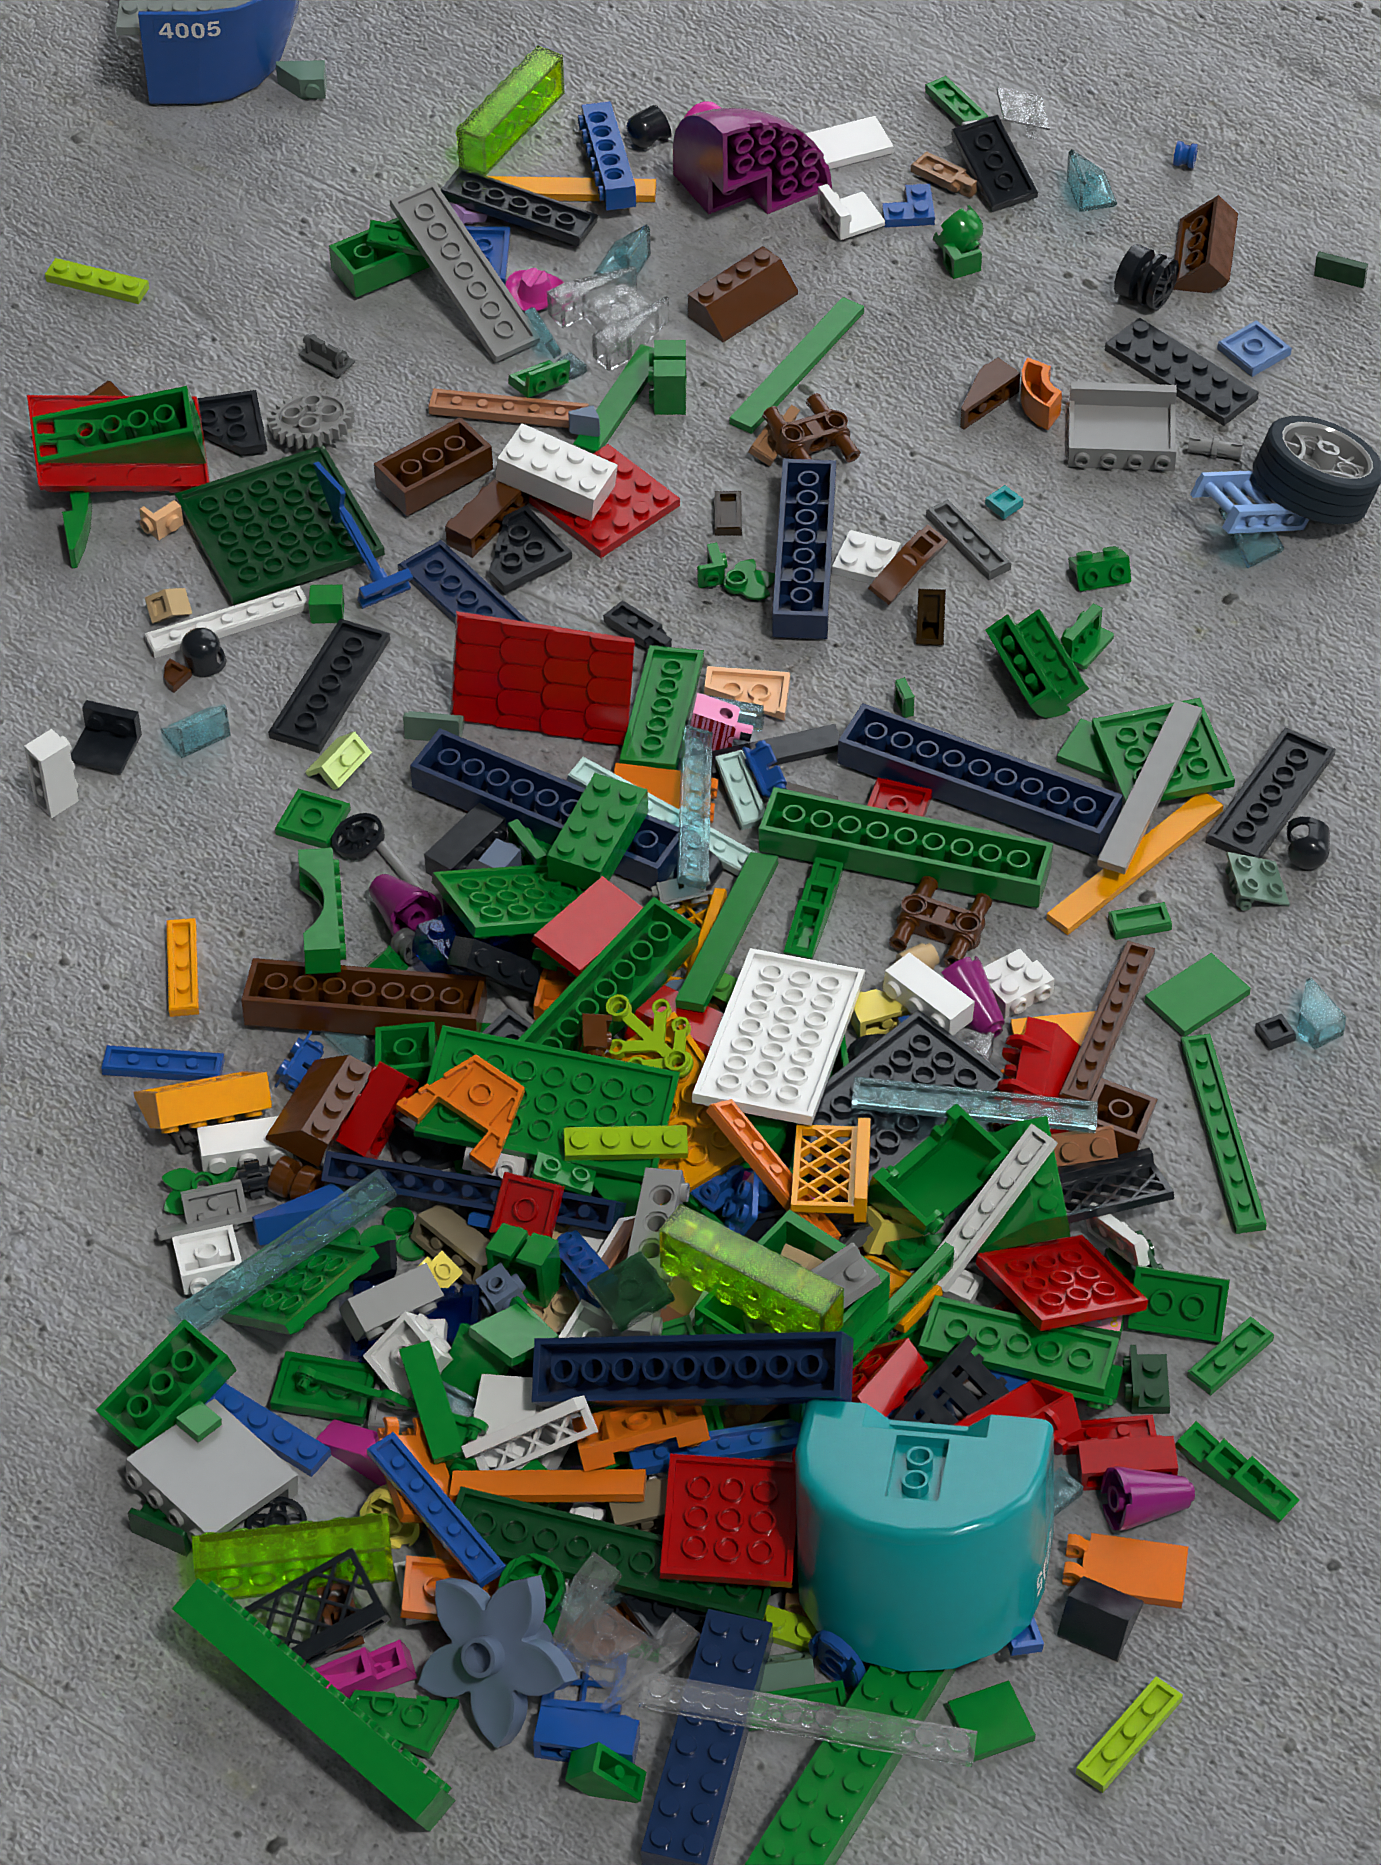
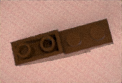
(907, 564)

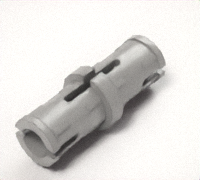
(1215, 447)

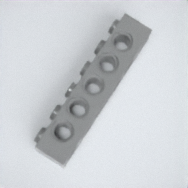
(657, 1188)

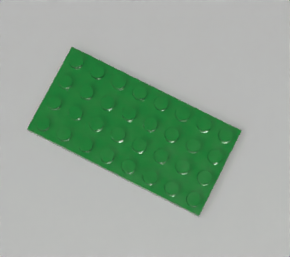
(560, 1093)

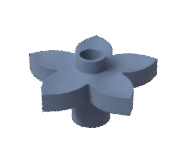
(495, 1653)

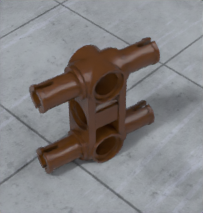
(811, 433)
(940, 921)

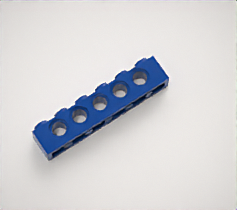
(607, 156)

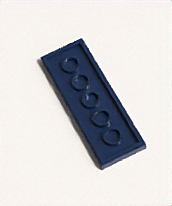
(455, 585)

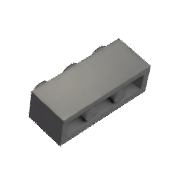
(382, 1305)

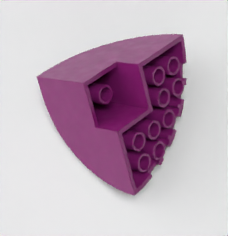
(743, 155)

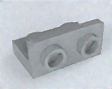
(849, 1271)

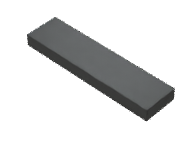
(968, 539)

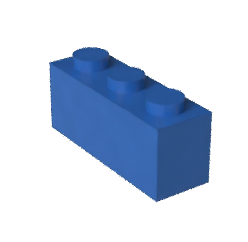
(565, 1730)

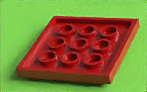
(628, 510)
(1061, 1282)
(729, 1521)

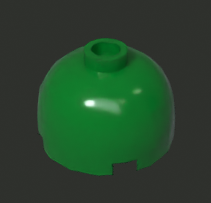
(962, 229)
(535, 1565)

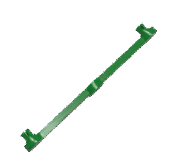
(388, 1397)

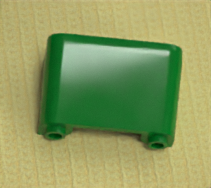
(937, 1173)

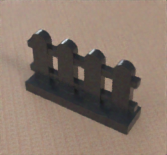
(952, 1387)

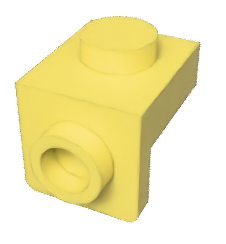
(443, 1269)

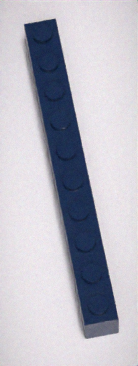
(463, 1189)

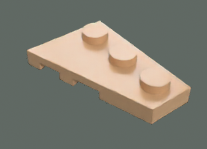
(750, 686)

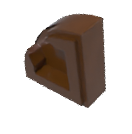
(175, 675)

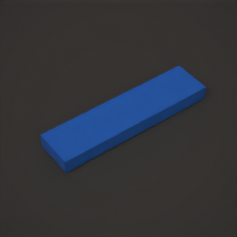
(161, 1063)

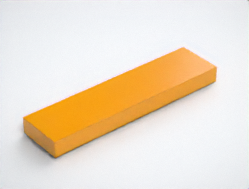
(182, 967)

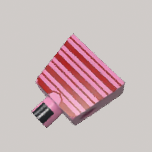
(720, 719)

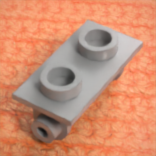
(671, 894)

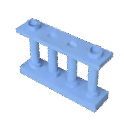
(1245, 516)

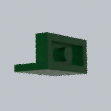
(155, 1526)

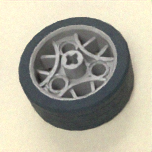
(1318, 470)

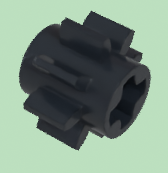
(254, 1178)

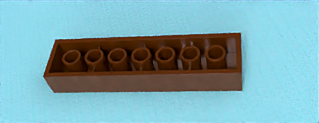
(359, 998)

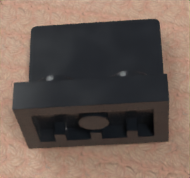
(107, 737)

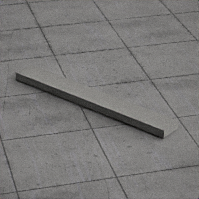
(1149, 787)

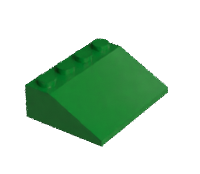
(1040, 1208)

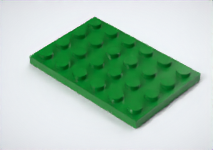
(504, 898)

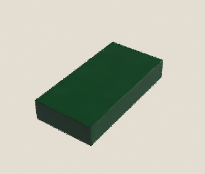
(1341, 269)

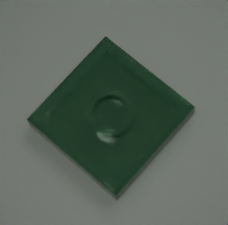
(630, 1291)

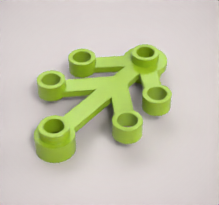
(652, 1040)

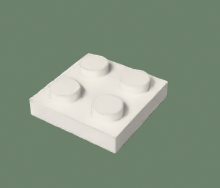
(864, 556)

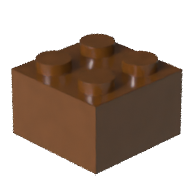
(1125, 1110)

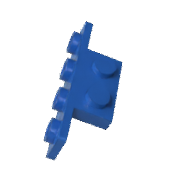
(580, 1265)

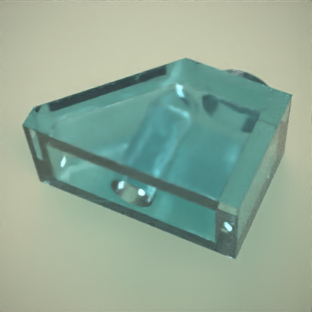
(1319, 1017)

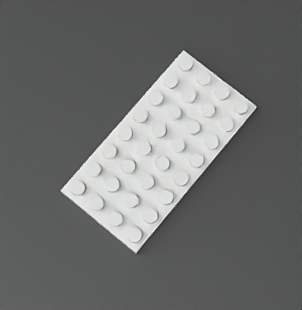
(779, 1036)

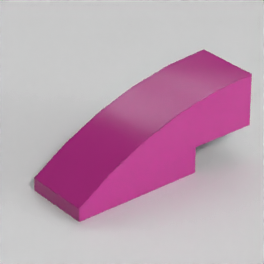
(370, 1670)

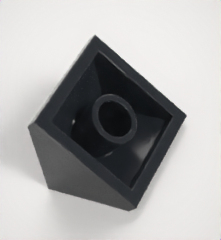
(1099, 1618)

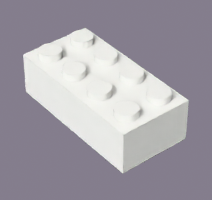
(556, 472)

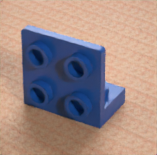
(750, 1199)

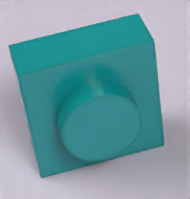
(1004, 502)

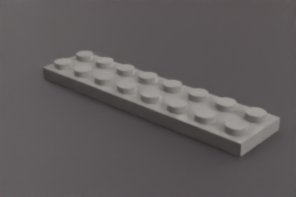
(464, 271)

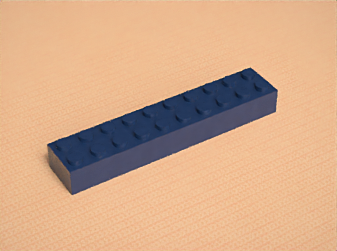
(471, 774)
(980, 779)
(694, 1369)

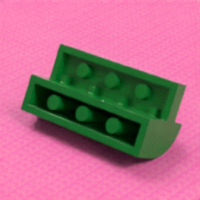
(1038, 663)

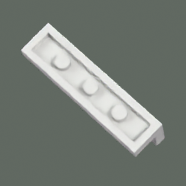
(533, 1423)

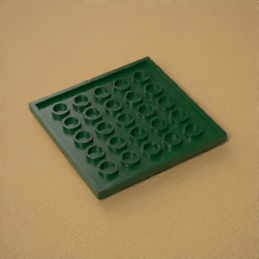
(274, 526)

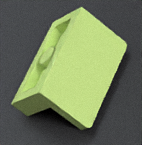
(340, 760)

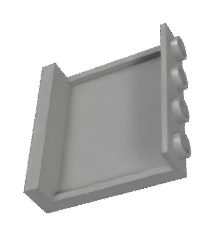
(1122, 426)
(211, 1481)

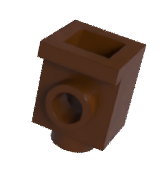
(593, 1034)

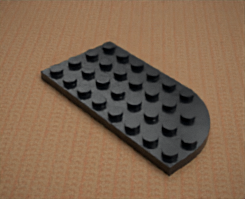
(911, 1053)

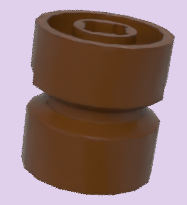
(293, 1179)

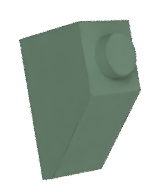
(303, 78)

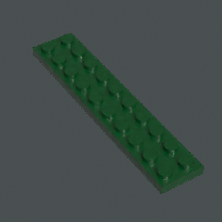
(569, 1539)

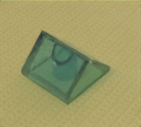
(1088, 184)
(628, 252)
(1254, 546)
(198, 730)

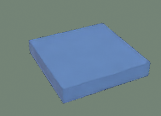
(1254, 348)

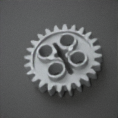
(311, 419)

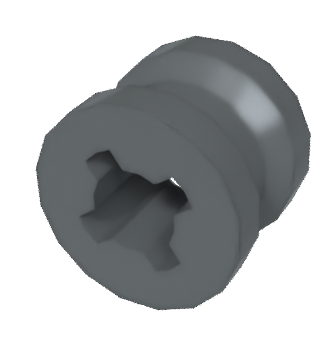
(402, 945)

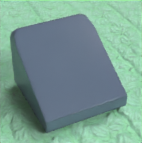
(584, 421)

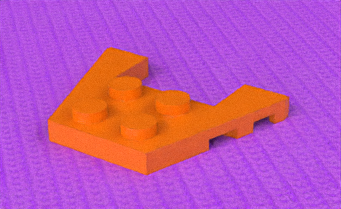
(477, 1095)

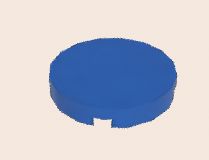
(837, 1658)

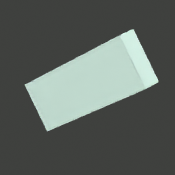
(740, 789)

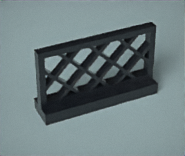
(1115, 1177)
(334, 1635)

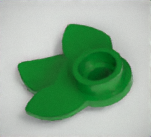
(748, 581)
(183, 1180)

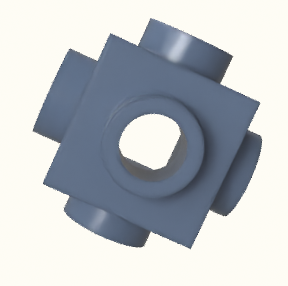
(499, 1288)

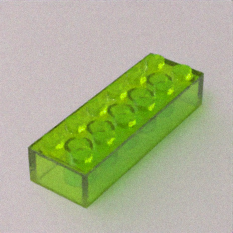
(510, 110)
(748, 1275)
(264, 1559)

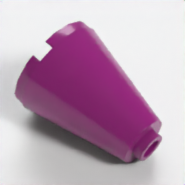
(403, 903)
(972, 980)
(1143, 1496)

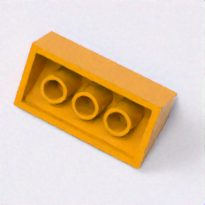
(205, 1100)

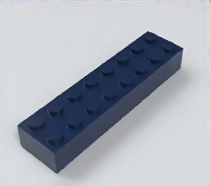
(804, 549)
(703, 1752)

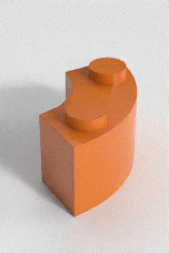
(1038, 395)

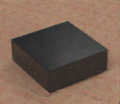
(1275, 1032)

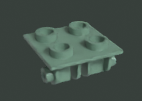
(1255, 880)

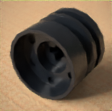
(1146, 276)

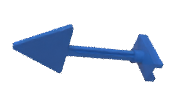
(382, 585)

